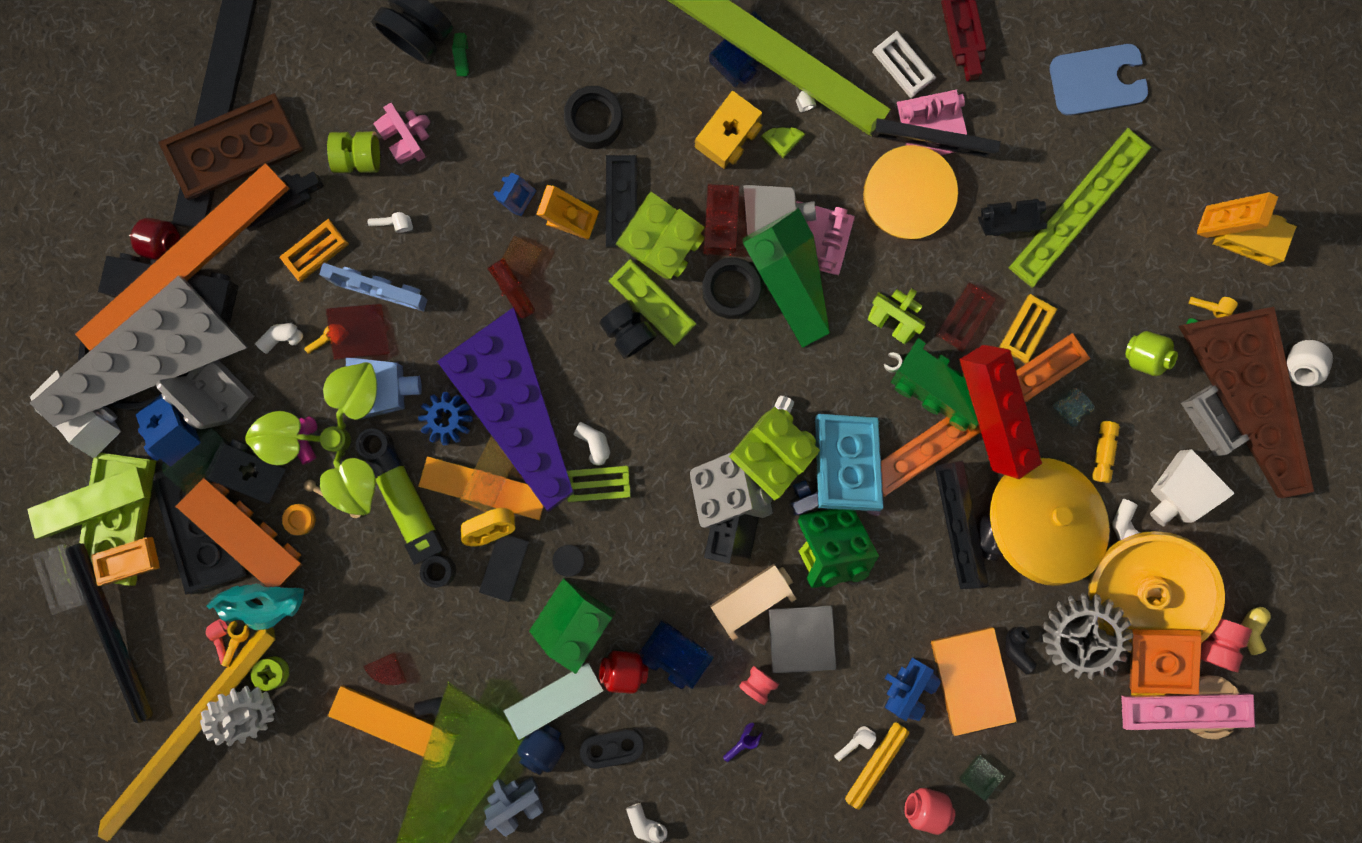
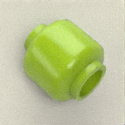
(1151, 353)

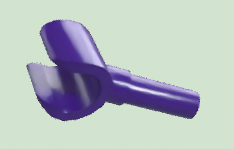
(746, 741)

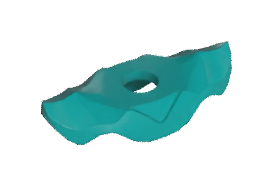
(276, 601)

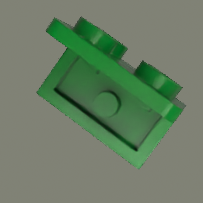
(839, 546)

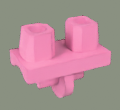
(393, 123)

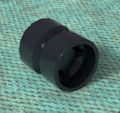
(627, 329)

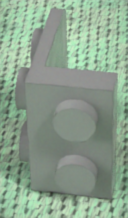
(206, 395)
(726, 492)

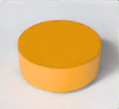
(298, 519)

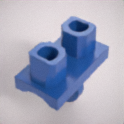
(907, 689)

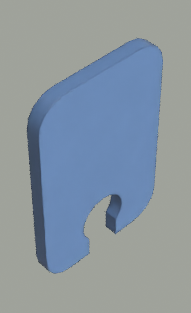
(1090, 81)

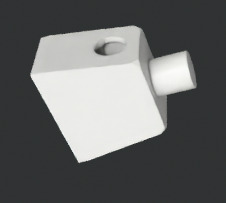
(1188, 490)

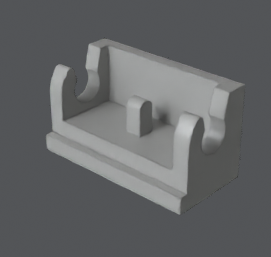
(1213, 421)

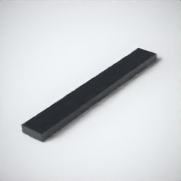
(219, 89)

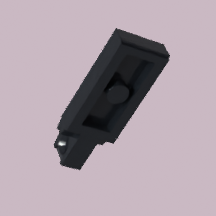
(294, 198)

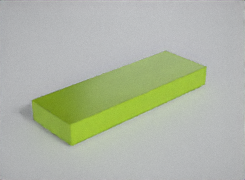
(652, 302)

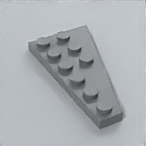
(158, 342)

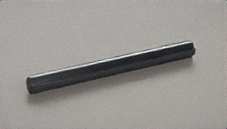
(109, 633)

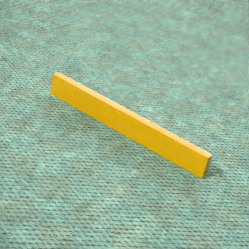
(183, 735)

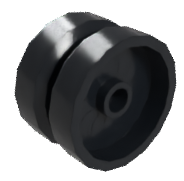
(413, 27)

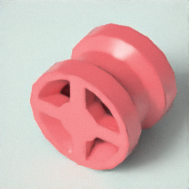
(759, 685)

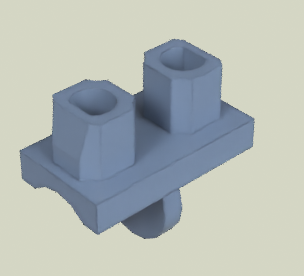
(509, 801)

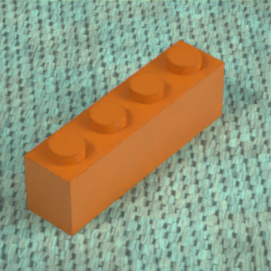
(239, 535)

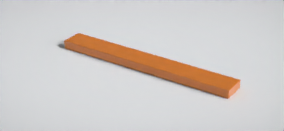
(190, 252)
(945, 438)

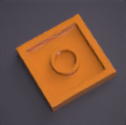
(1165, 661)

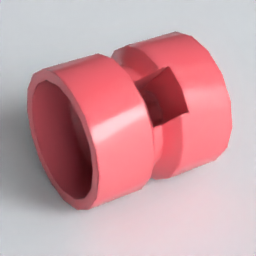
(1224, 645)

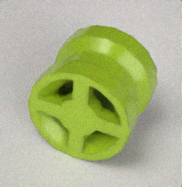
(277, 672)

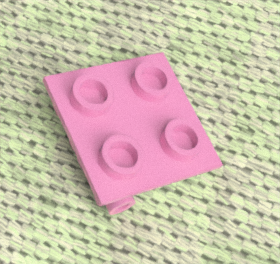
(935, 111)
(831, 237)

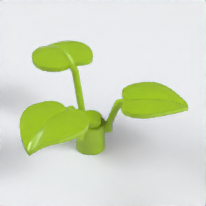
(276, 438)

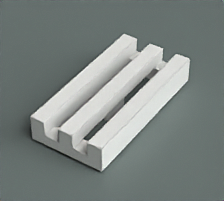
(895, 72)

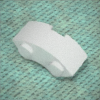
(89, 431)

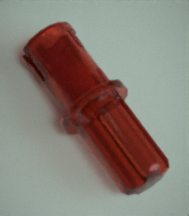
(511, 288)

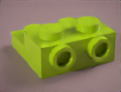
(661, 237)
(775, 452)

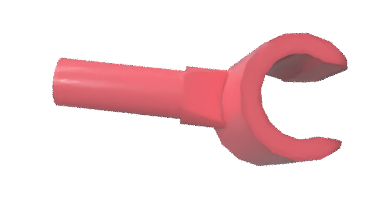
(215, 632)

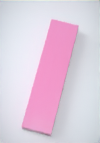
(1188, 711)

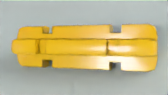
(1106, 451)

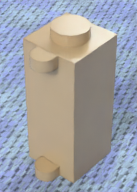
(753, 598)

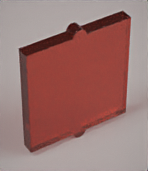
(357, 331)

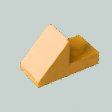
(567, 212)

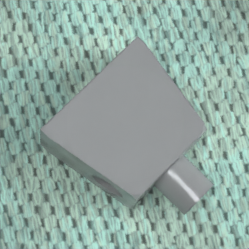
(769, 203)

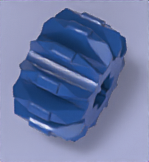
(456, 420)

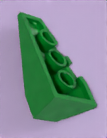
(790, 268)

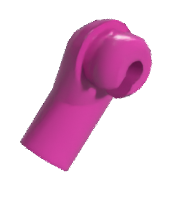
(306, 452)

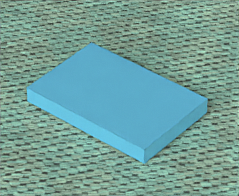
(848, 462)

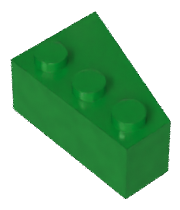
(936, 386)

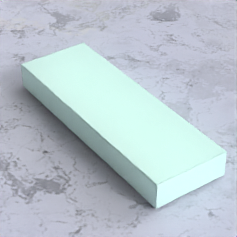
(552, 701)

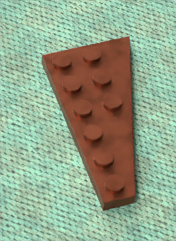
(1250, 370)

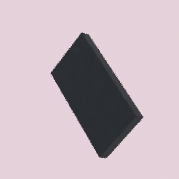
(197, 556)

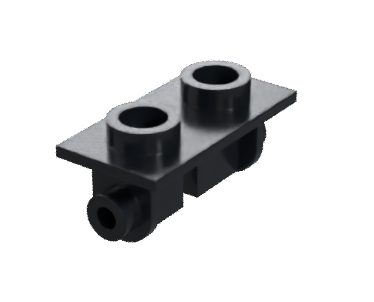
(999, 220)

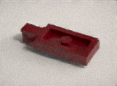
(965, 35)

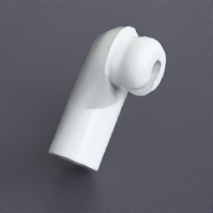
(277, 333)
(597, 443)
(1122, 521)
(645, 828)

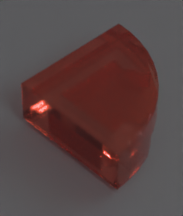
(386, 670)

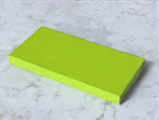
(124, 524)

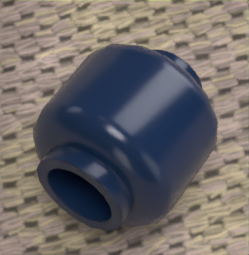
(541, 750)

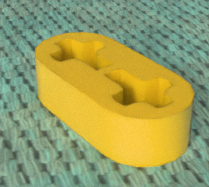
(487, 527)

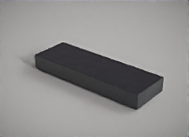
(620, 195)

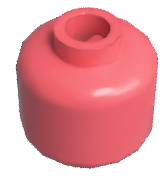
(929, 811)

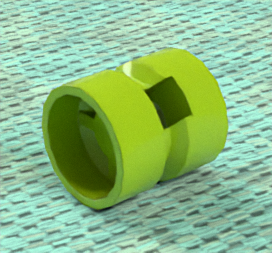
(352, 152)

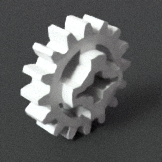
(239, 716)

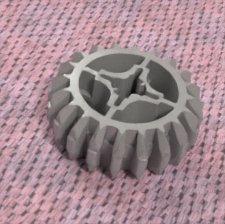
(1112, 645)

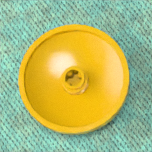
(1050, 523)
(1160, 584)

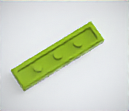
(89, 503)

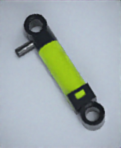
(422, 539)

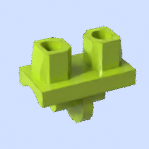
(885, 307)

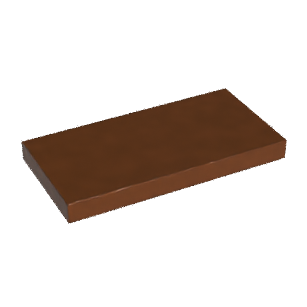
(230, 146)

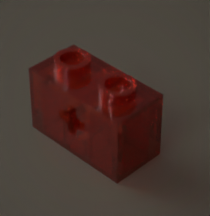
(721, 220)

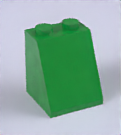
(570, 625)

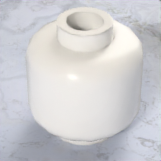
(1309, 363)

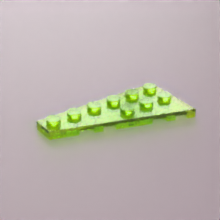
(458, 768)

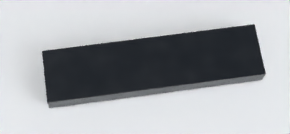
(934, 138)
(961, 525)

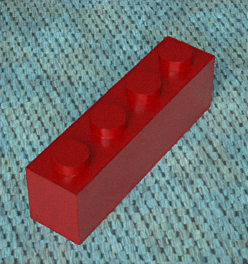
(1001, 411)

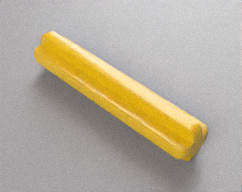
(877, 766)

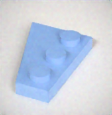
(374, 286)

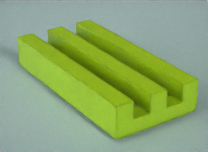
(604, 483)

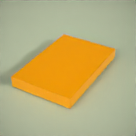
(973, 681)

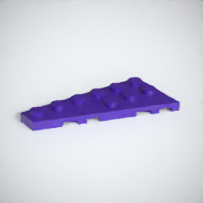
(503, 391)

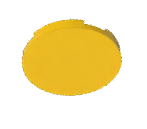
(910, 192)

